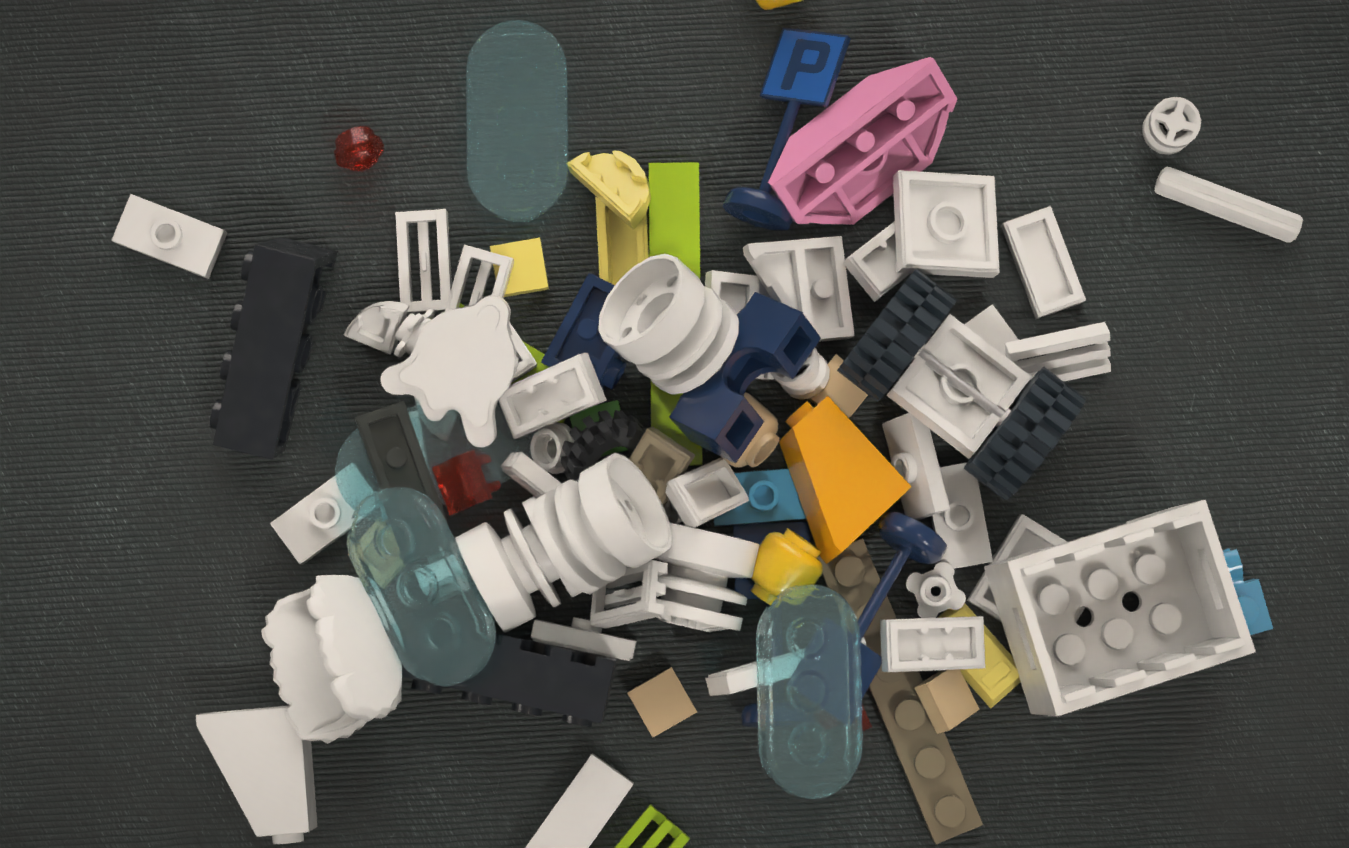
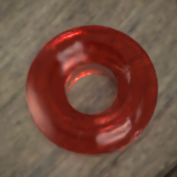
(358, 148)

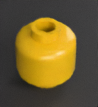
(784, 563)

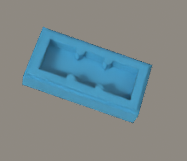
(770, 499)

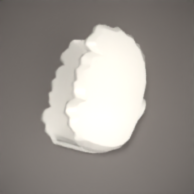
(332, 659)

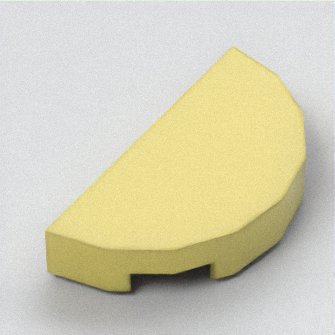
(616, 182)

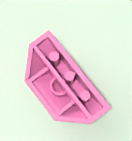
(850, 151)

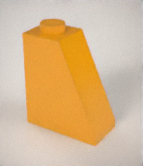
(837, 476)

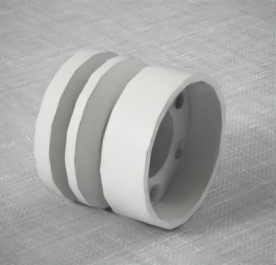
(668, 324)
(602, 524)
(511, 568)
(699, 576)

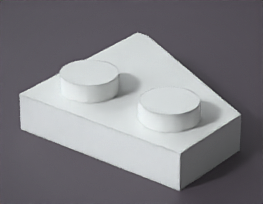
(809, 279)

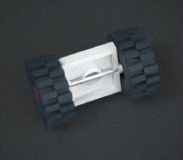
(962, 386)

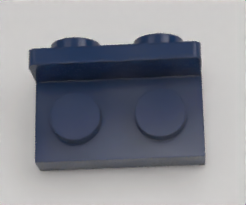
(581, 334)

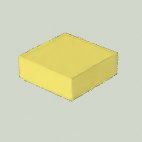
(528, 268)

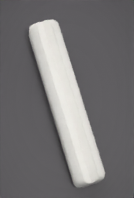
(1228, 204)

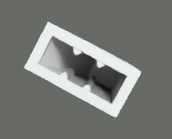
(265, 769)

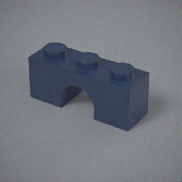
(768, 340)

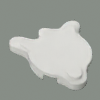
(461, 365)

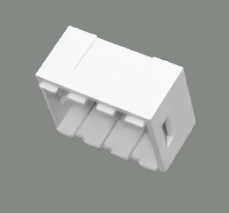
(1182, 622)

